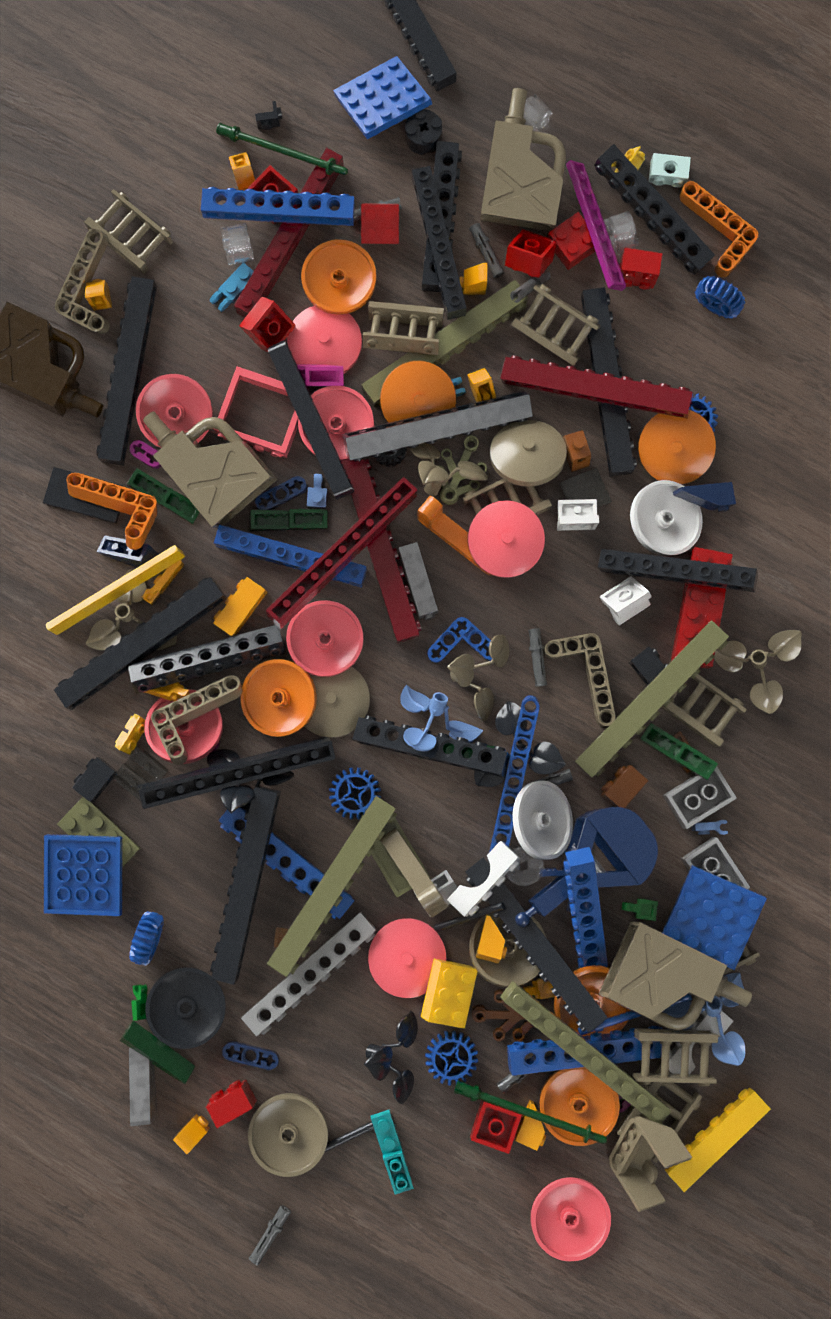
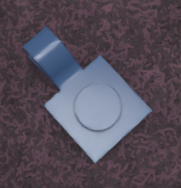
(317, 496)
(704, 827)

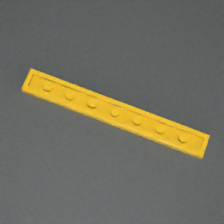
(115, 590)

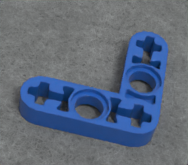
(465, 635)

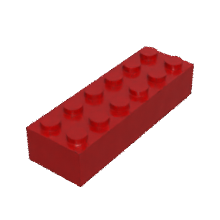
(700, 604)

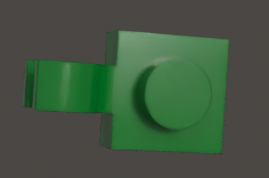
(643, 909)
(139, 1004)

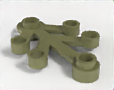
(452, 488)

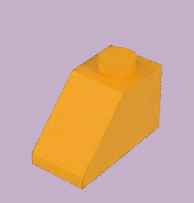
(242, 170)
(474, 280)
(98, 294)
(481, 385)
(491, 942)
(530, 1131)
(192, 1133)

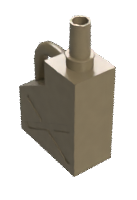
(518, 183)
(215, 477)
(658, 970)

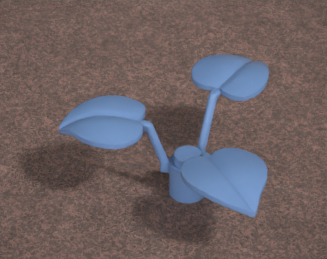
(421, 741)
(730, 1046)

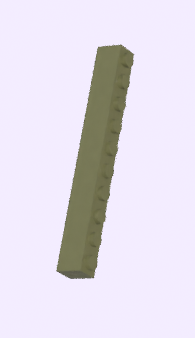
(456, 335)
(656, 694)
(331, 886)
(585, 1053)

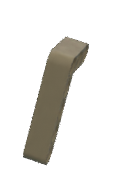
(73, 279)
(591, 671)
(191, 712)
(414, 873)

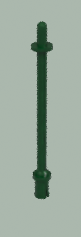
(235, 134)
(475, 1093)

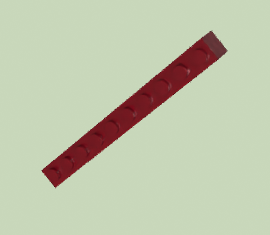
(284, 242)
(597, 387)
(341, 553)
(383, 555)

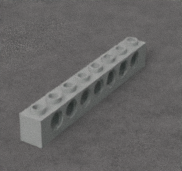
(253, 1017)

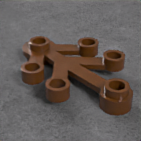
(512, 1016)

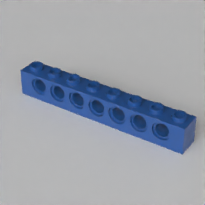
(285, 213)
(282, 553)
(297, 861)
(585, 907)
(559, 1061)

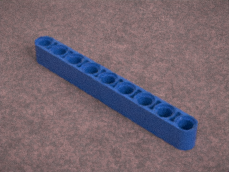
(513, 771)

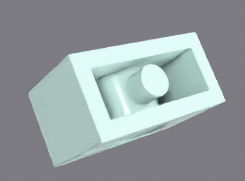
(677, 164)

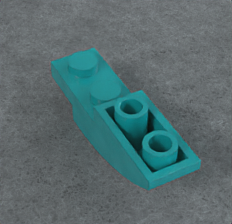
(392, 1152)

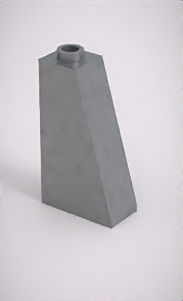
(418, 581)
(142, 1090)

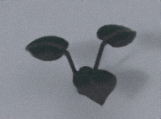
(545, 756)
(241, 796)
(380, 1058)

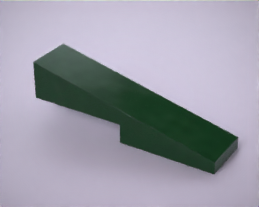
(164, 495)
(287, 520)
(678, 751)
(158, 1052)

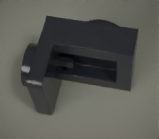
(269, 119)

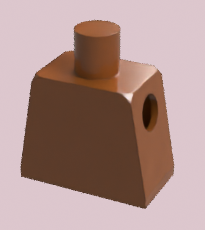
(577, 449)

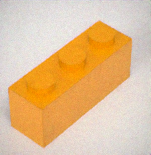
(239, 606)

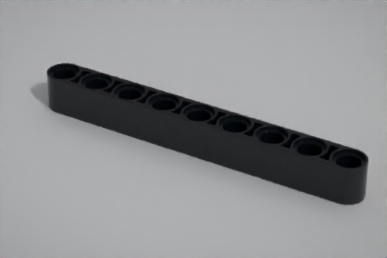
(310, 420)

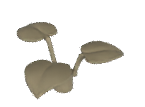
(434, 476)
(104, 631)
(783, 644)
(463, 674)

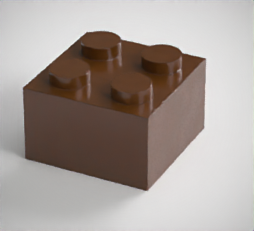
(623, 787)

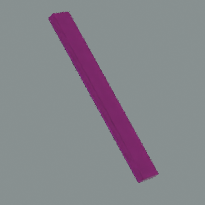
(596, 226)

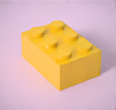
(449, 993)

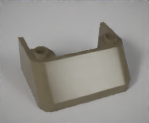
(633, 1158)

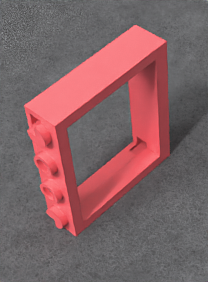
(267, 383)

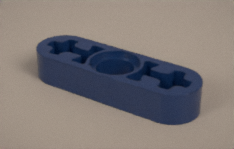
(291, 482)
(237, 1047)

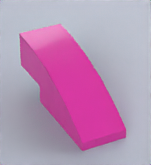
(322, 374)

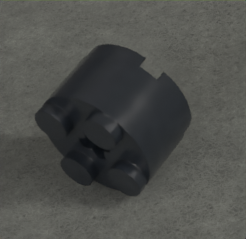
(423, 131)

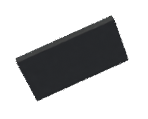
(58, 496)

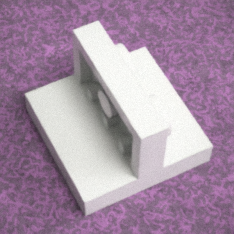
(577, 515)
(626, 600)

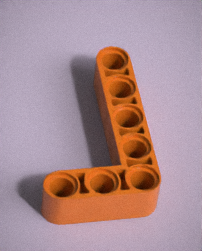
(721, 224)
(122, 500)
(434, 519)

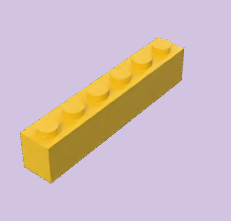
(719, 1137)

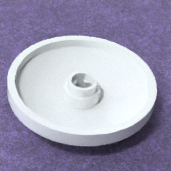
(664, 521)
(542, 820)

